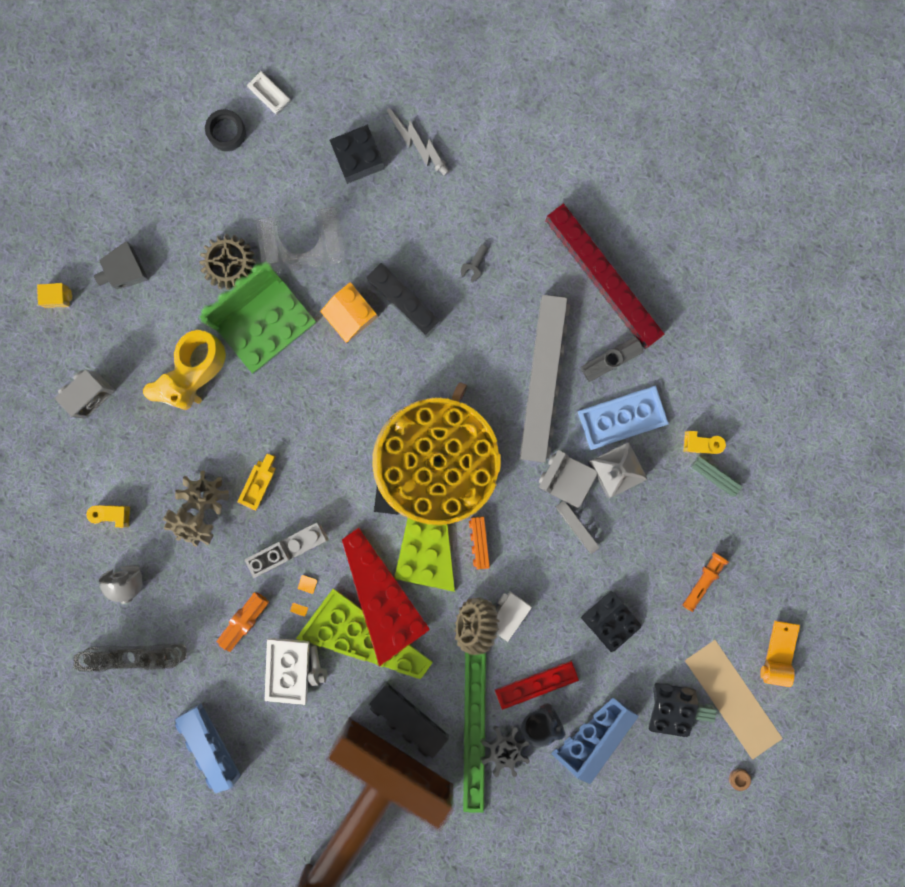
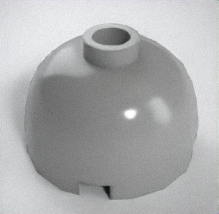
(121, 585)

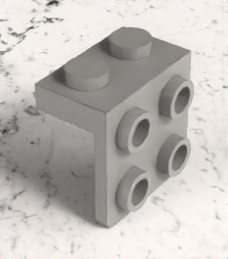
(567, 479)

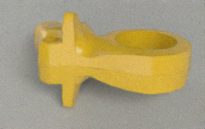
(180, 385)

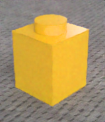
(54, 295)

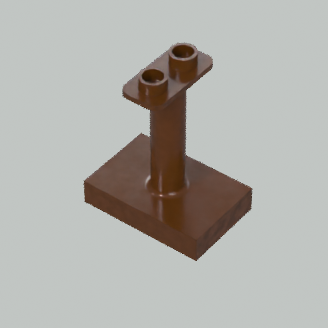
(388, 778)

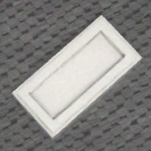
(269, 93)

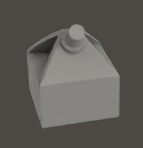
(618, 469)

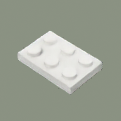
(287, 671)

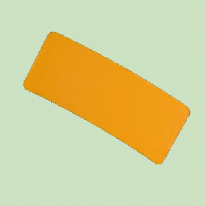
(308, 585)

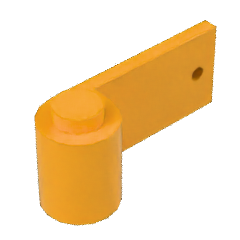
(780, 654)

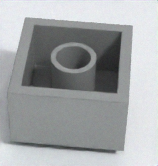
(84, 394)

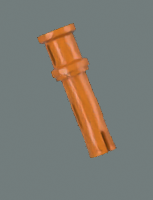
(710, 573)

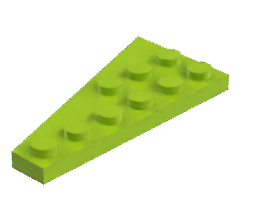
(426, 555)

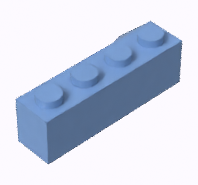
(596, 741)
(207, 748)

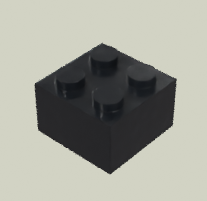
(357, 154)

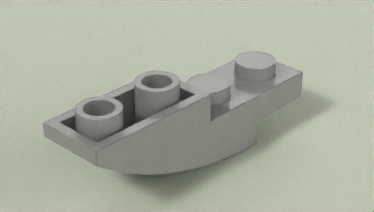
(286, 549)

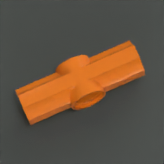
(242, 621)

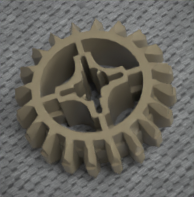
(226, 245)
(476, 626)

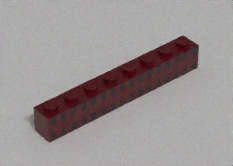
(604, 276)

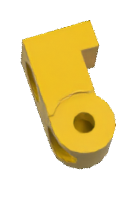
(708, 445)
(104, 513)

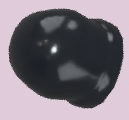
(542, 726)

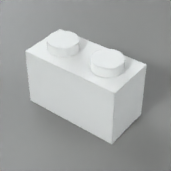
(511, 614)

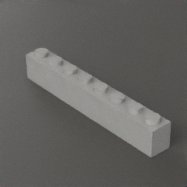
(543, 379)

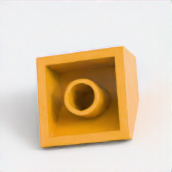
(348, 312)

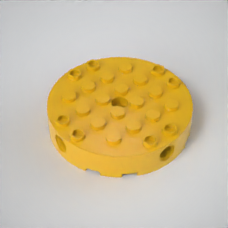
(406, 467)

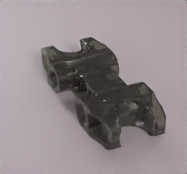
(115, 657)

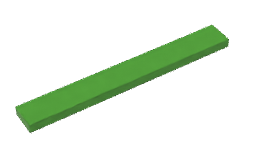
(473, 732)

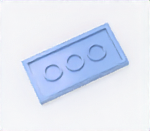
(623, 417)

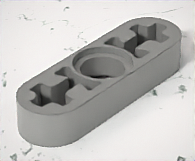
(577, 527)

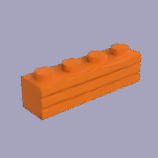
(480, 543)

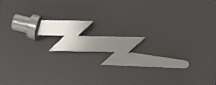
(426, 153)

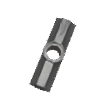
(623, 353)

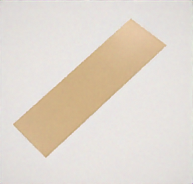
(733, 699)

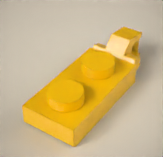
(258, 483)

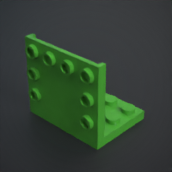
(258, 317)

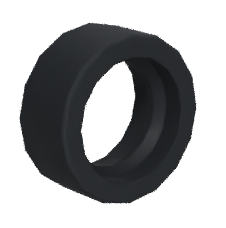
(217, 116)

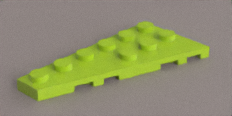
(342, 628)

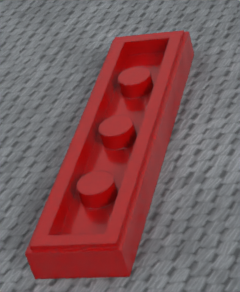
(536, 685)

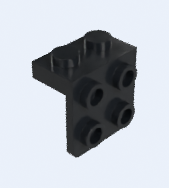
(611, 621)
(673, 710)

